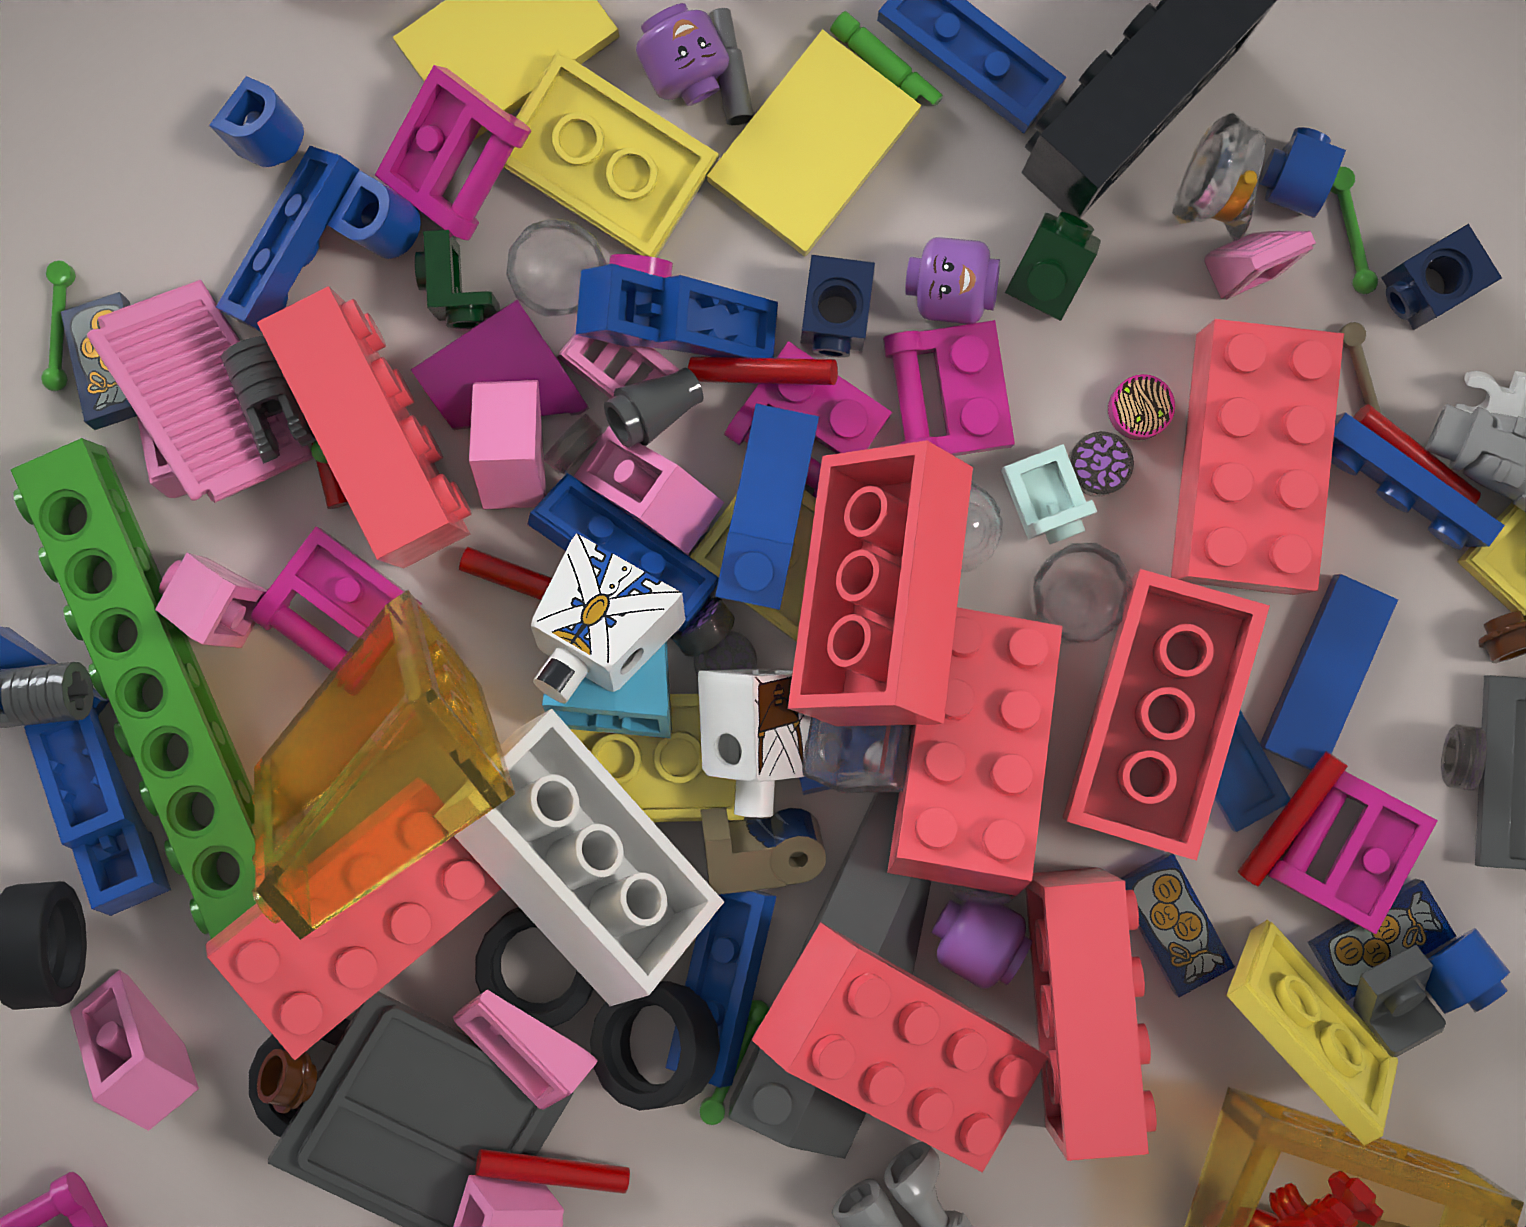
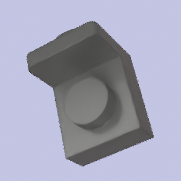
(1395, 1004)

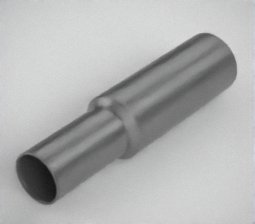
(733, 81)

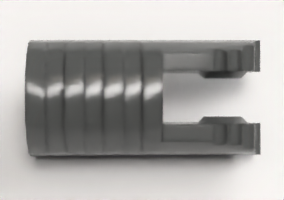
(262, 394)
(45, 694)

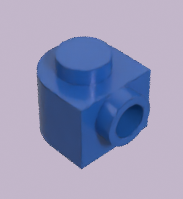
(271, 128)
(1302, 172)
(377, 218)
(1466, 973)

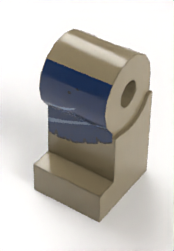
(761, 851)

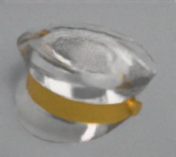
(1222, 176)

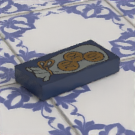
(98, 392)

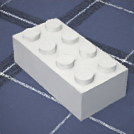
(589, 864)

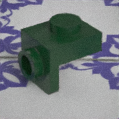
(1055, 264)
(440, 275)

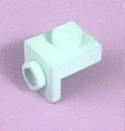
(1048, 495)

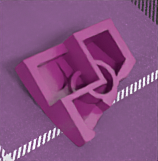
(494, 351)

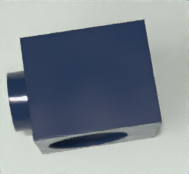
(1460, 263)
(841, 279)

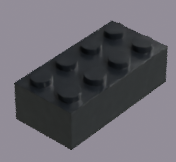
(1134, 95)

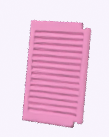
(174, 378)

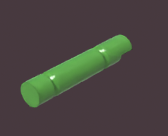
(883, 59)

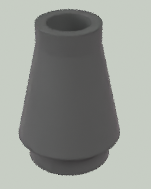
(649, 407)

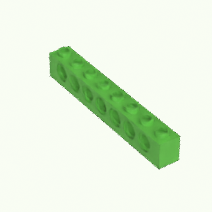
(45, 497)

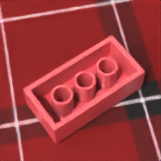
(365, 429)
(1257, 457)
(882, 587)
(1166, 713)
(980, 776)
(318, 981)
(1088, 1013)
(898, 1048)

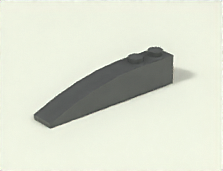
(880, 914)

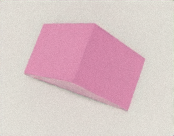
(507, 444)

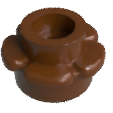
(1505, 637)
(285, 1080)

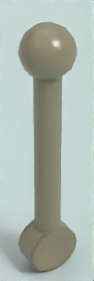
(1353, 338)

